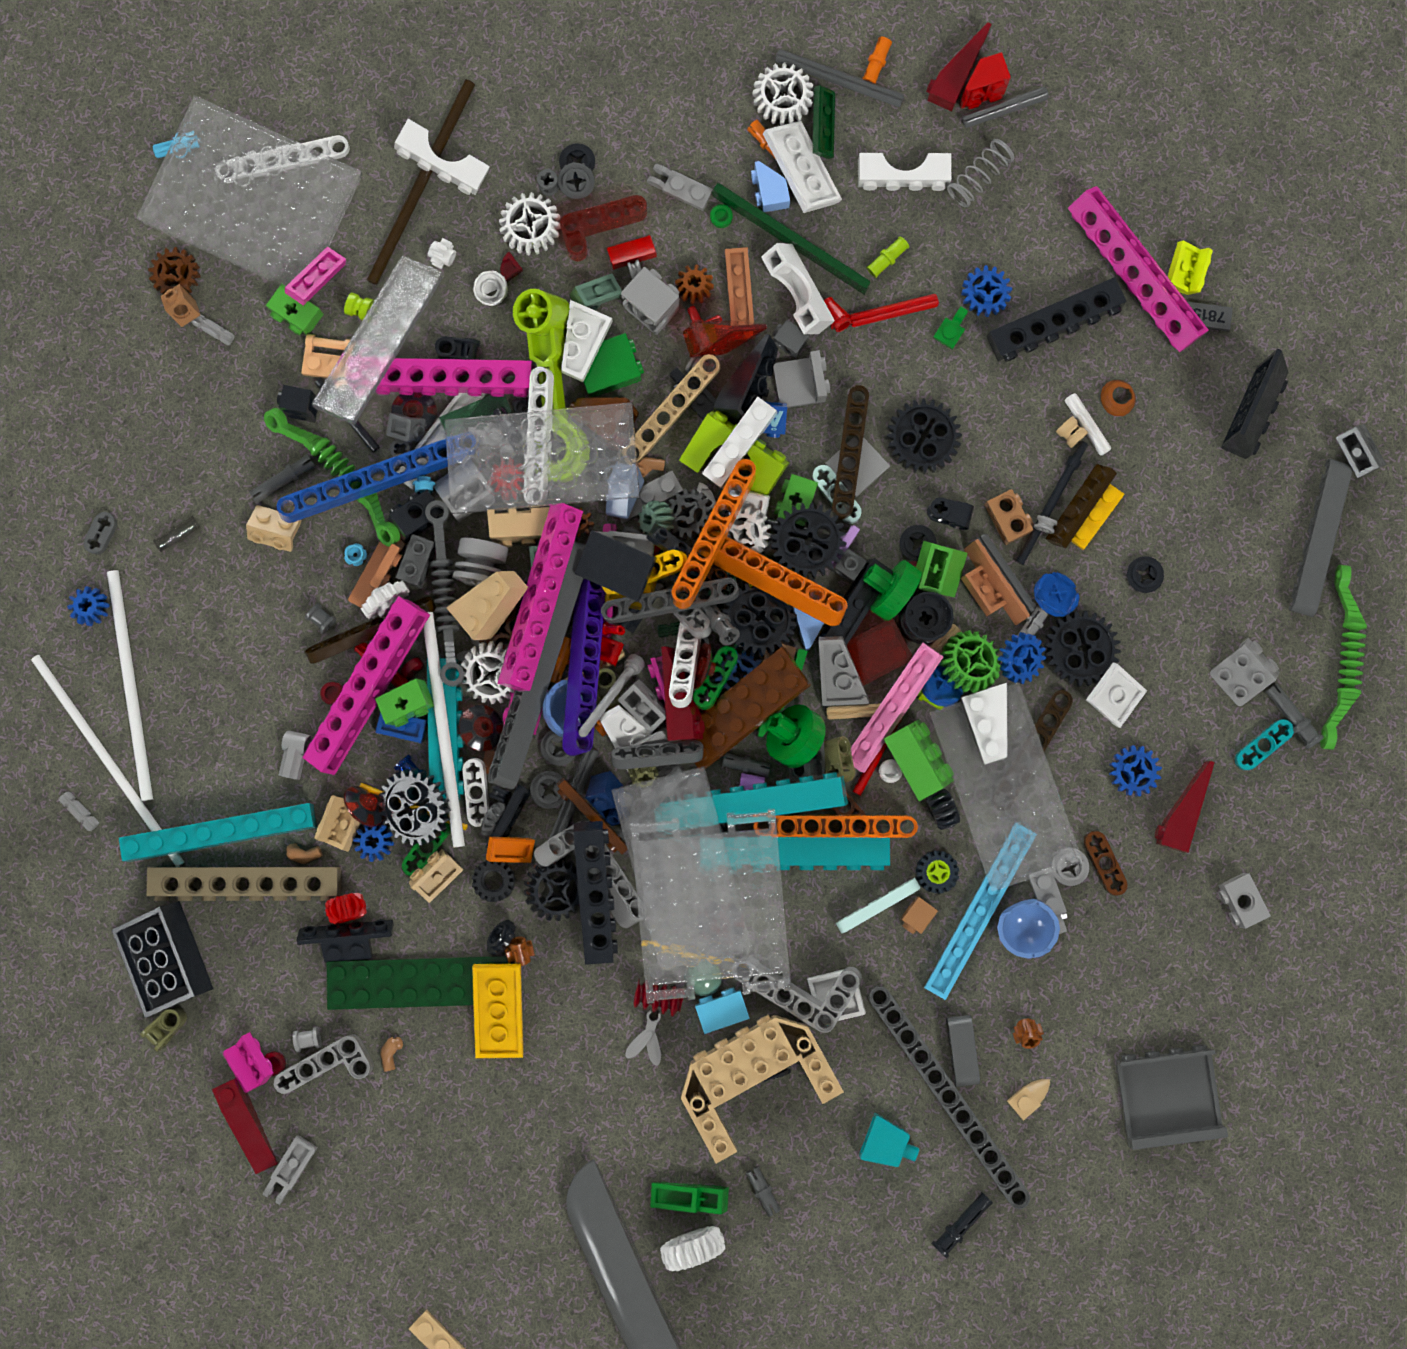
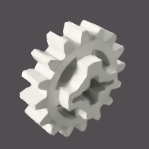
(755, 529)
(382, 599)

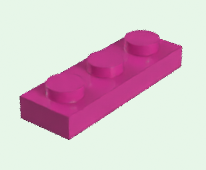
(315, 276)

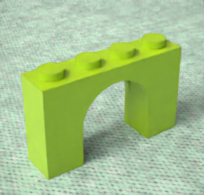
(714, 432)

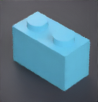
(721, 1010)

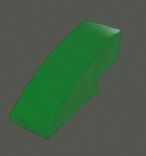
(689, 1197)

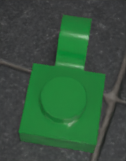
(951, 331)

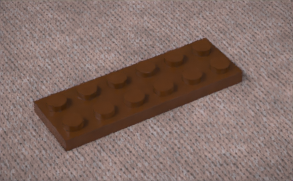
(750, 704)

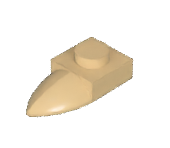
(1029, 1097)

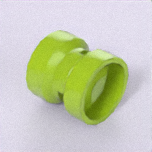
(357, 306)

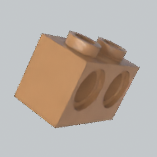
(1002, 519)

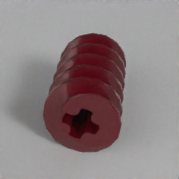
(672, 1004)

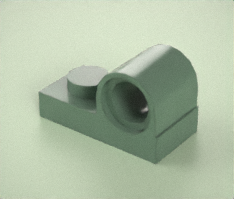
(596, 292)

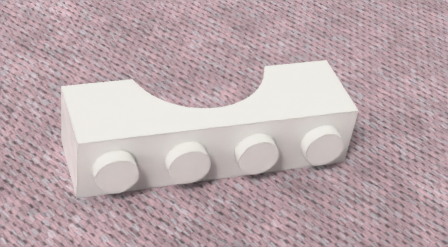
(877, 172)
(465, 173)
(788, 268)
(739, 441)

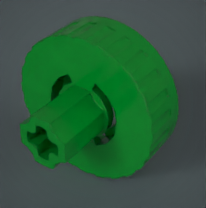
(894, 588)
(800, 729)

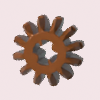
(700, 278)

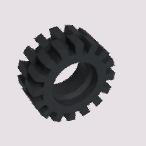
(479, 881)

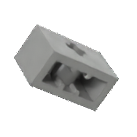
(644, 706)

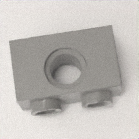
(1255, 908)

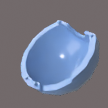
(554, 707)
(1028, 928)

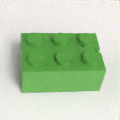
(919, 759)

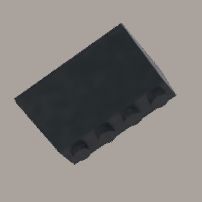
(1256, 406)
(162, 958)

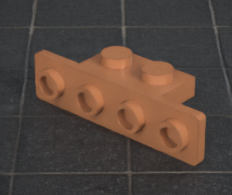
(377, 571)
(990, 586)

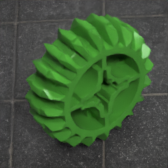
(958, 663)

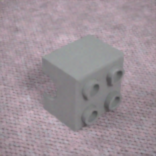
(651, 300)

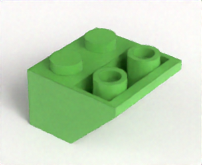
(940, 568)

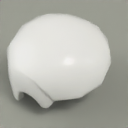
(489, 282)

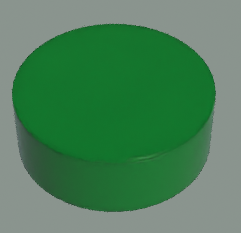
(721, 216)

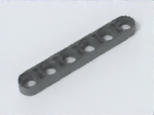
(647, 599)

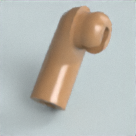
(648, 464)
(301, 856)
(387, 1052)

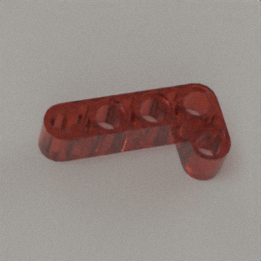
(605, 222)

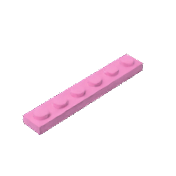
(894, 706)

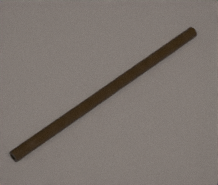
(420, 184)

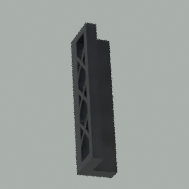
(859, 601)

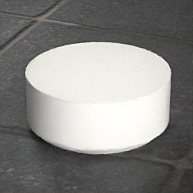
(890, 771)

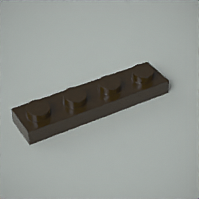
(1081, 505)

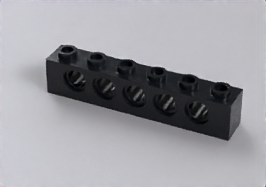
(1107, 292)
(595, 950)

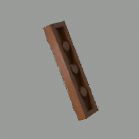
(568, 792)

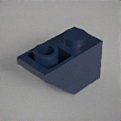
(601, 796)

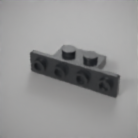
(667, 541)
(346, 941)

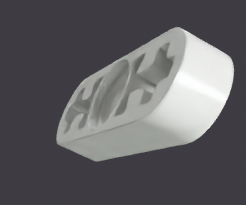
(469, 775)

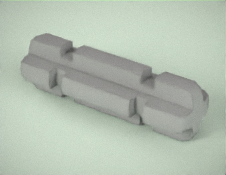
(213, 329)
(78, 811)

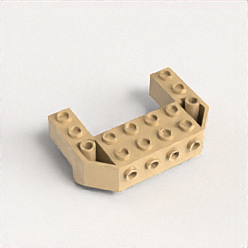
(745, 1062)

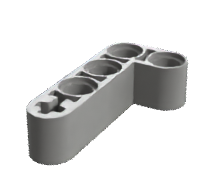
(321, 1066)

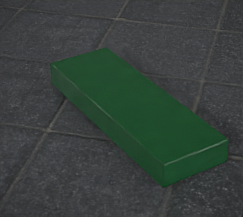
(823, 122)

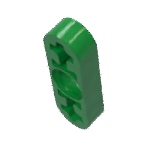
(730, 665)
(411, 857)

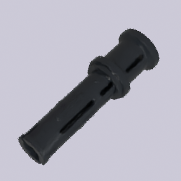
(955, 1233)

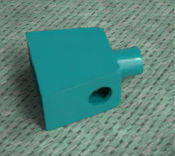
(887, 1143)

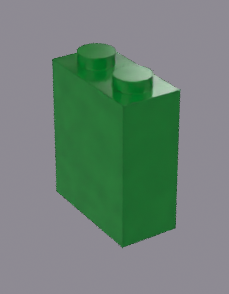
(613, 367)

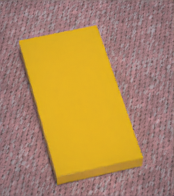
(498, 1010)

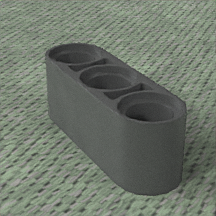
(964, 1052)

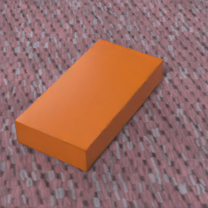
(510, 849)

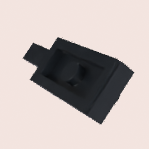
(703, 403)

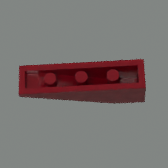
(952, 78)
(681, 722)
(1180, 823)
(245, 1125)

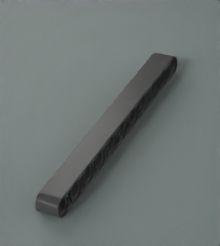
(527, 704)
(951, 1107)

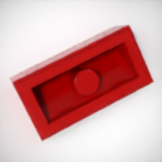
(639, 249)

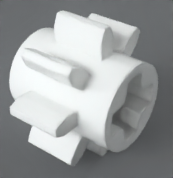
(441, 253)

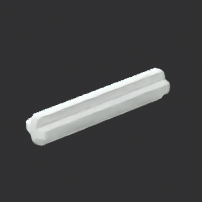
(1086, 421)

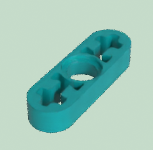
(1273, 729)

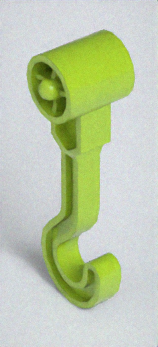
(545, 321)

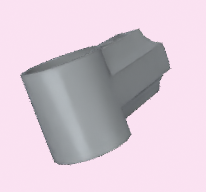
(294, 747)

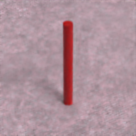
(864, 778)

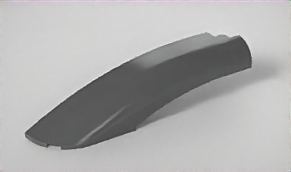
(617, 1263)

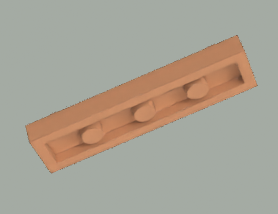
(739, 285)

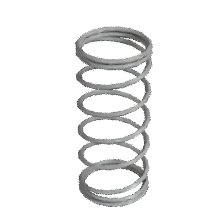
(959, 188)

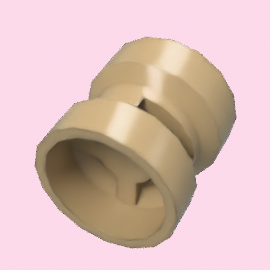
(1070, 426)

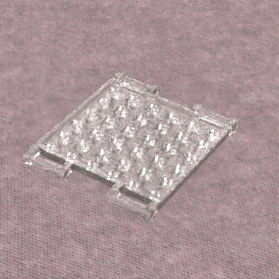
(710, 906)

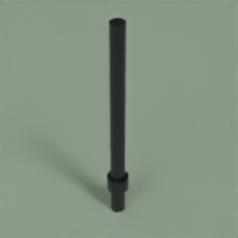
(1072, 464)

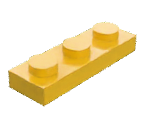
(1097, 516)

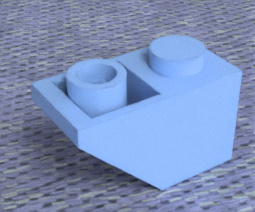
(772, 188)

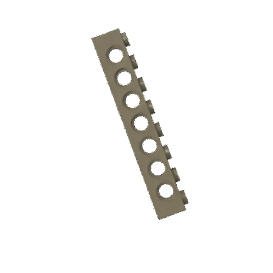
(159, 882)

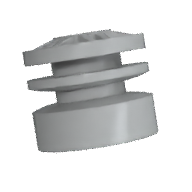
(480, 562)

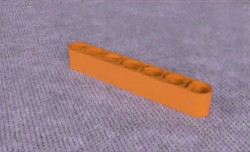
(714, 522)
(779, 581)
(847, 821)

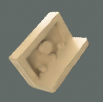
(269, 529)
(337, 825)
(435, 875)

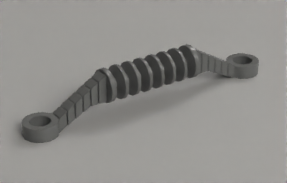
(444, 591)

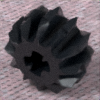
(943, 809)

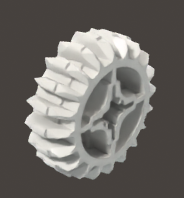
(792, 78)
(521, 225)
(486, 664)
(692, 1248)

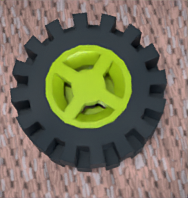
(945, 870)

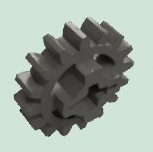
(698, 512)

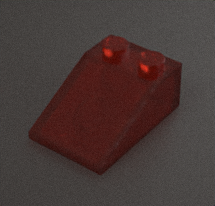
(718, 336)
(879, 651)

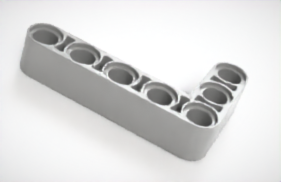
(624, 895)
(818, 1007)

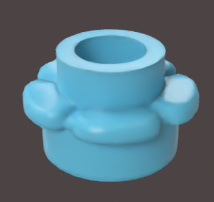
(423, 483)
(355, 548)

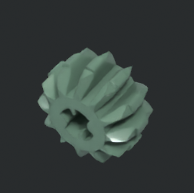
(654, 513)

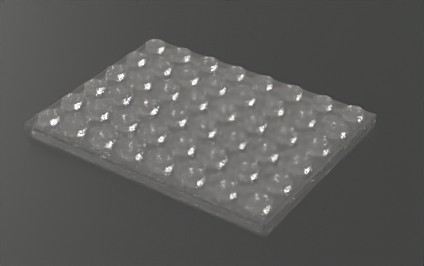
(248, 193)

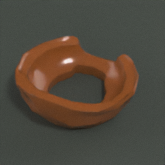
(1108, 402)

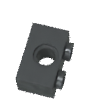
(1360, 450)

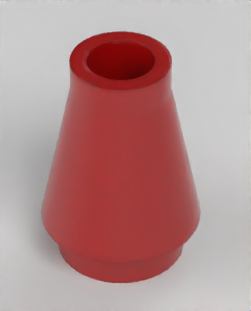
(841, 317)

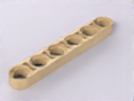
(675, 412)

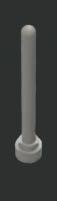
(633, 666)

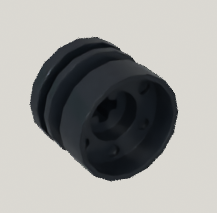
(935, 608)

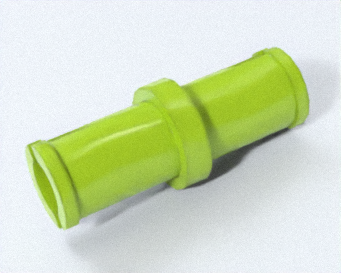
(887, 257)

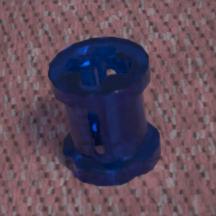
(406, 763)

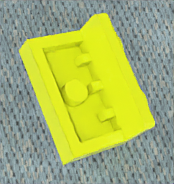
(1189, 267)

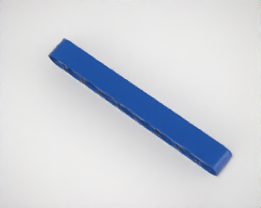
(363, 476)

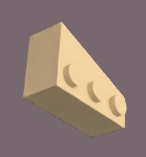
(517, 526)
(488, 604)

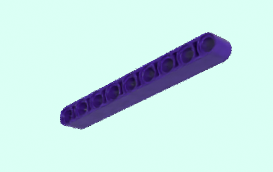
(585, 663)

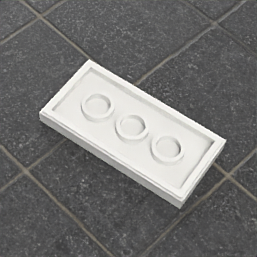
(801, 167)

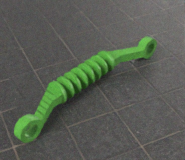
(318, 445)
(1354, 622)

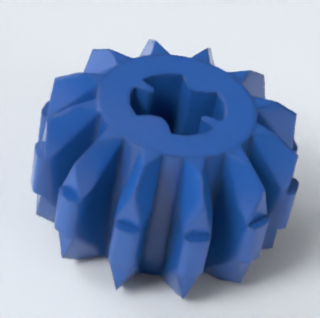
(92, 613)
(369, 850)

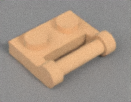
(318, 363)

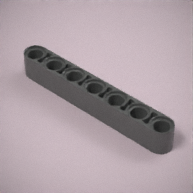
(1322, 537)

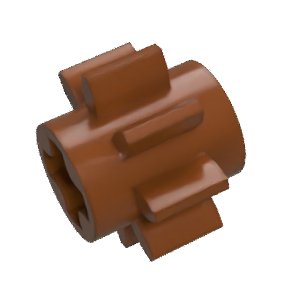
(584, 527)
(519, 951)
(1028, 1033)

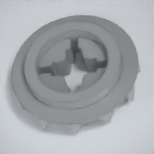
(1080, 870)

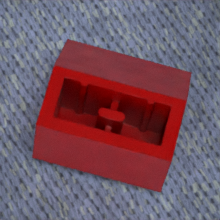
(987, 82)

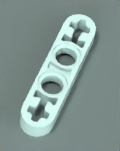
(878, 905)

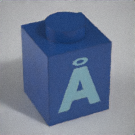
(778, 424)

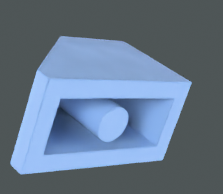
(808, 628)

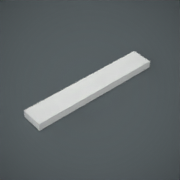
(437, 432)

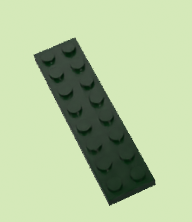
(403, 982)

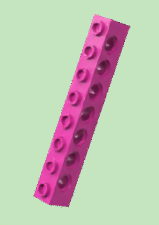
(1149, 271)
(454, 370)
(540, 597)
(362, 698)

